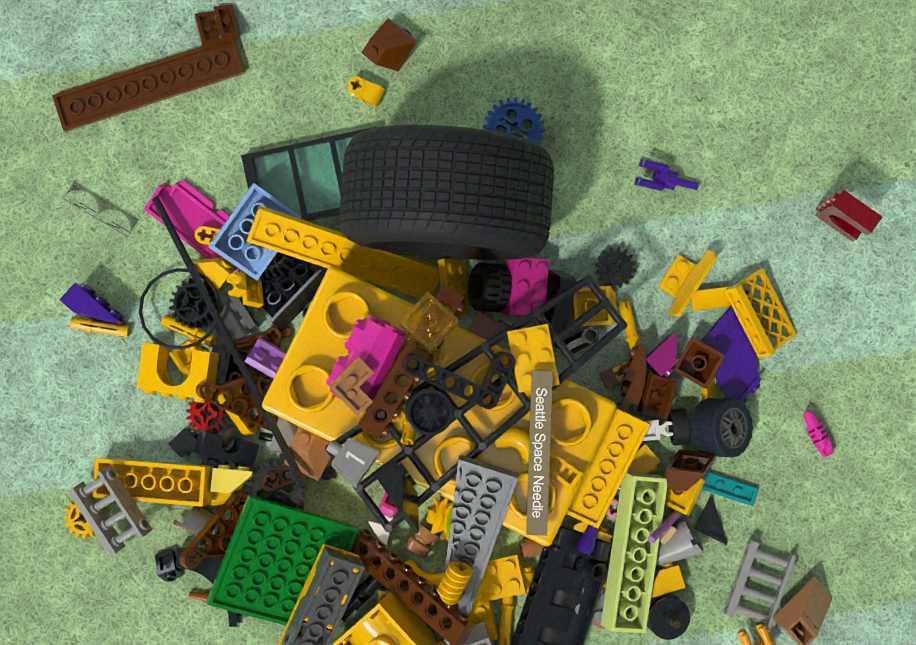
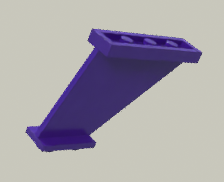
(739, 368)

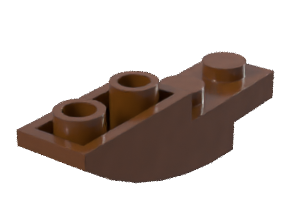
(634, 374)

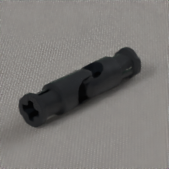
(369, 587)

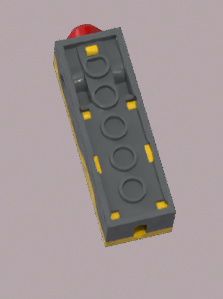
(323, 598)

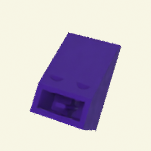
(81, 300)

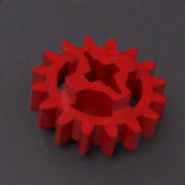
(205, 422)

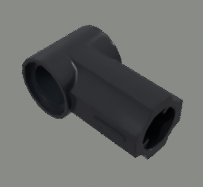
(578, 341)

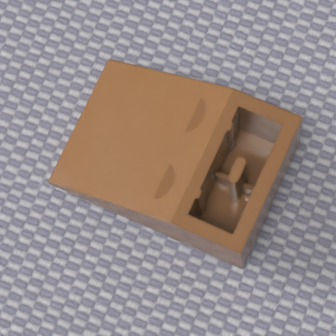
(804, 613)

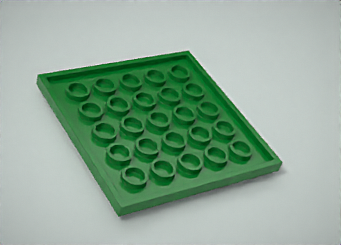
(273, 558)

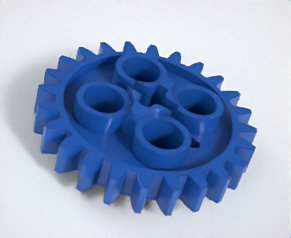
(524, 114)

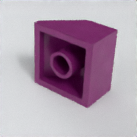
(663, 357)

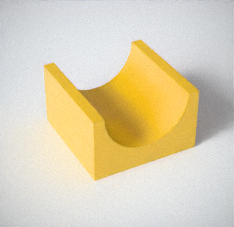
(389, 624)

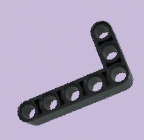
(460, 383)

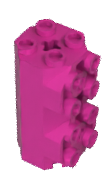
(376, 345)

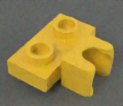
(247, 288)

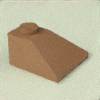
(309, 453)

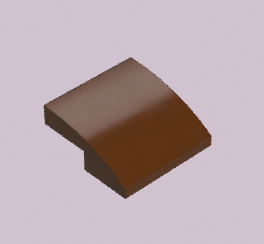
(217, 26)

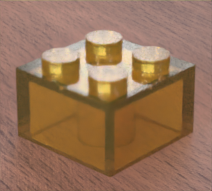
(428, 322)

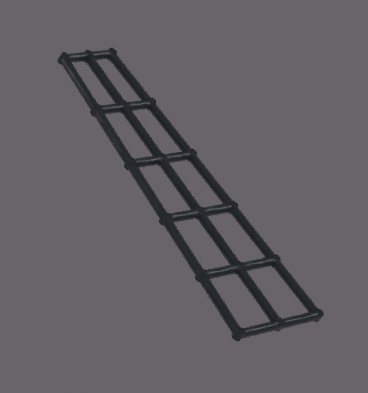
(458, 412)

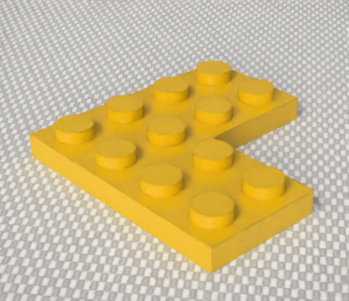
(500, 580)

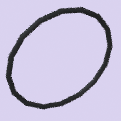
(142, 318)

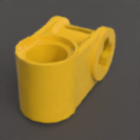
(367, 91)

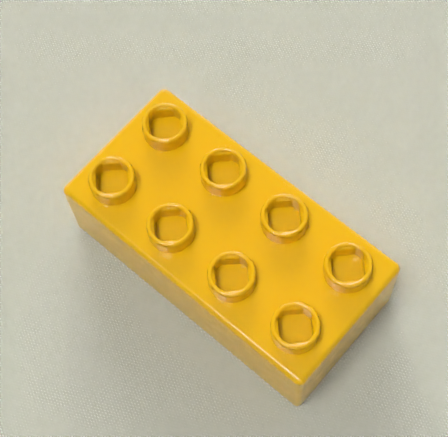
(305, 399)

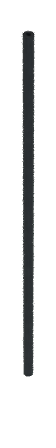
(229, 341)

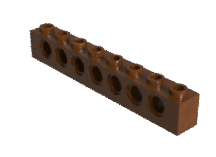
(368, 423)
(373, 551)

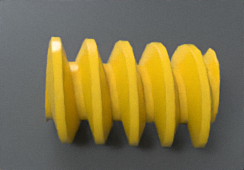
(454, 582)

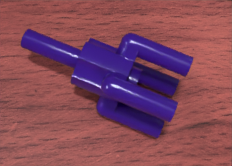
(662, 177)

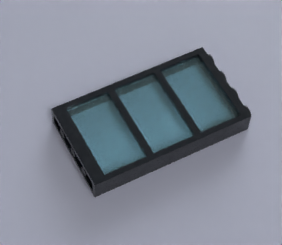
(302, 174)

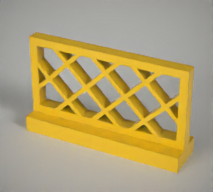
(751, 320)

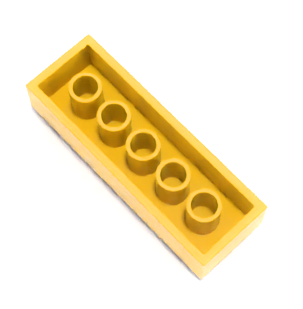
(159, 481)

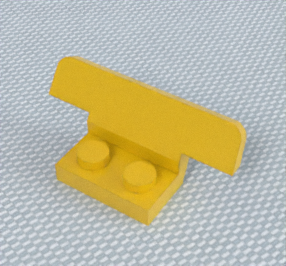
(684, 280)

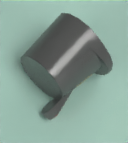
(196, 520)

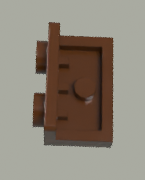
(657, 396)

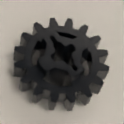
(626, 273)

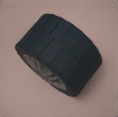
(721, 427)

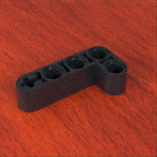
(559, 314)

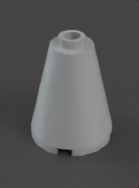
(680, 546)

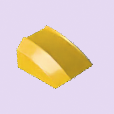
(585, 299)

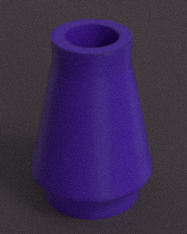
(588, 540)

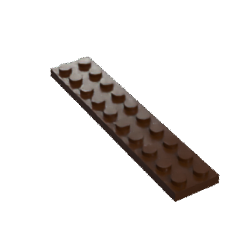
(147, 85)

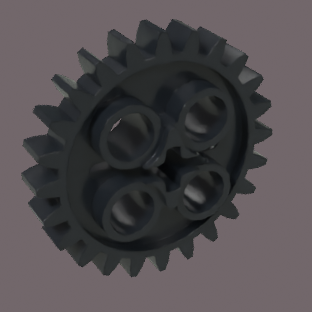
(255, 484)

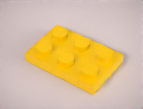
(531, 351)

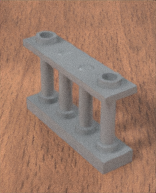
(96, 517)
(746, 570)

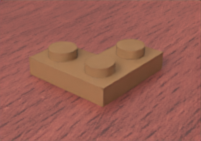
(347, 386)

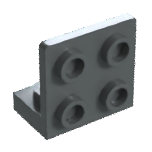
(236, 319)

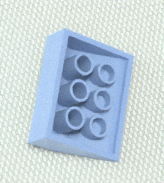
(232, 237)

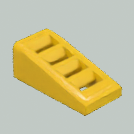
(577, 478)

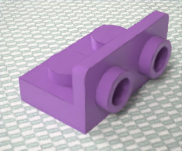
(266, 357)

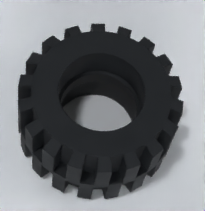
(489, 287)

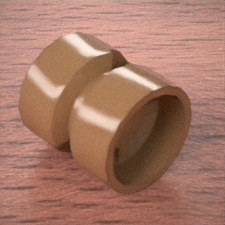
(421, 542)

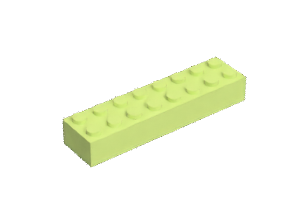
(632, 554)

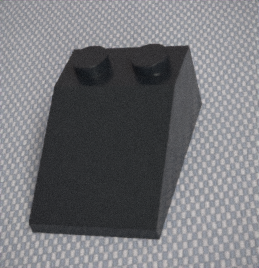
(400, 491)

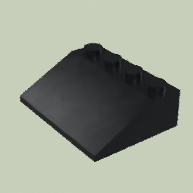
(291, 292)

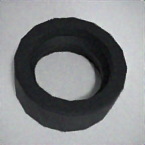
(679, 427)

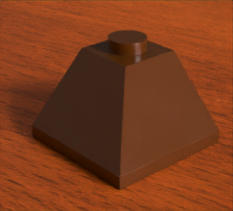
(389, 46)
(699, 362)
(687, 469)

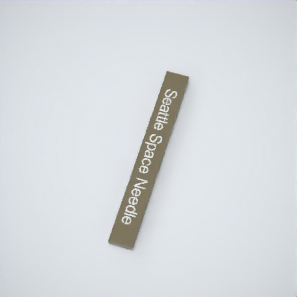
(539, 452)

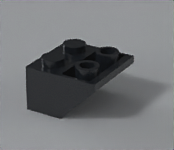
(227, 366)

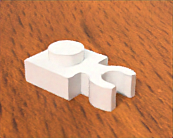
(655, 430)

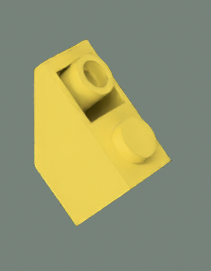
(229, 480)

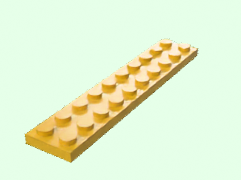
(332, 248)

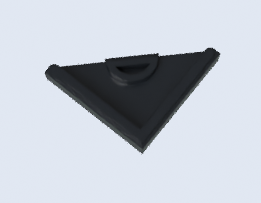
(710, 523)

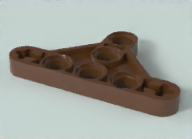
(234, 393)
(214, 543)

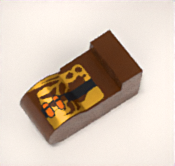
(613, 375)

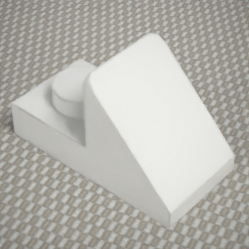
(379, 530)

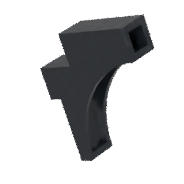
(209, 568)

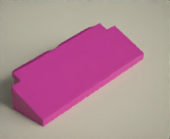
(189, 211)

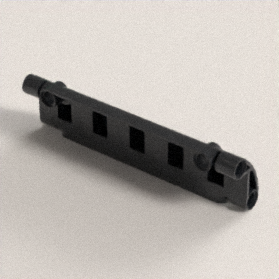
(557, 590)

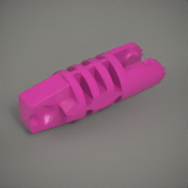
(818, 434)

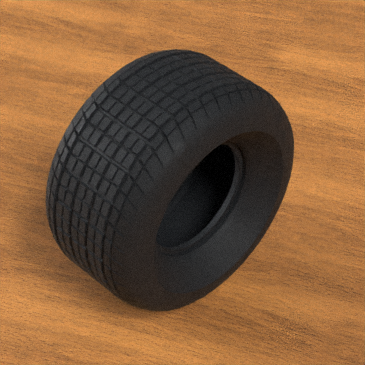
(446, 192)

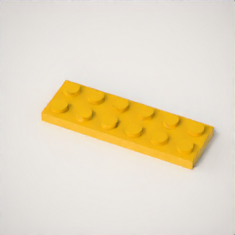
(608, 467)

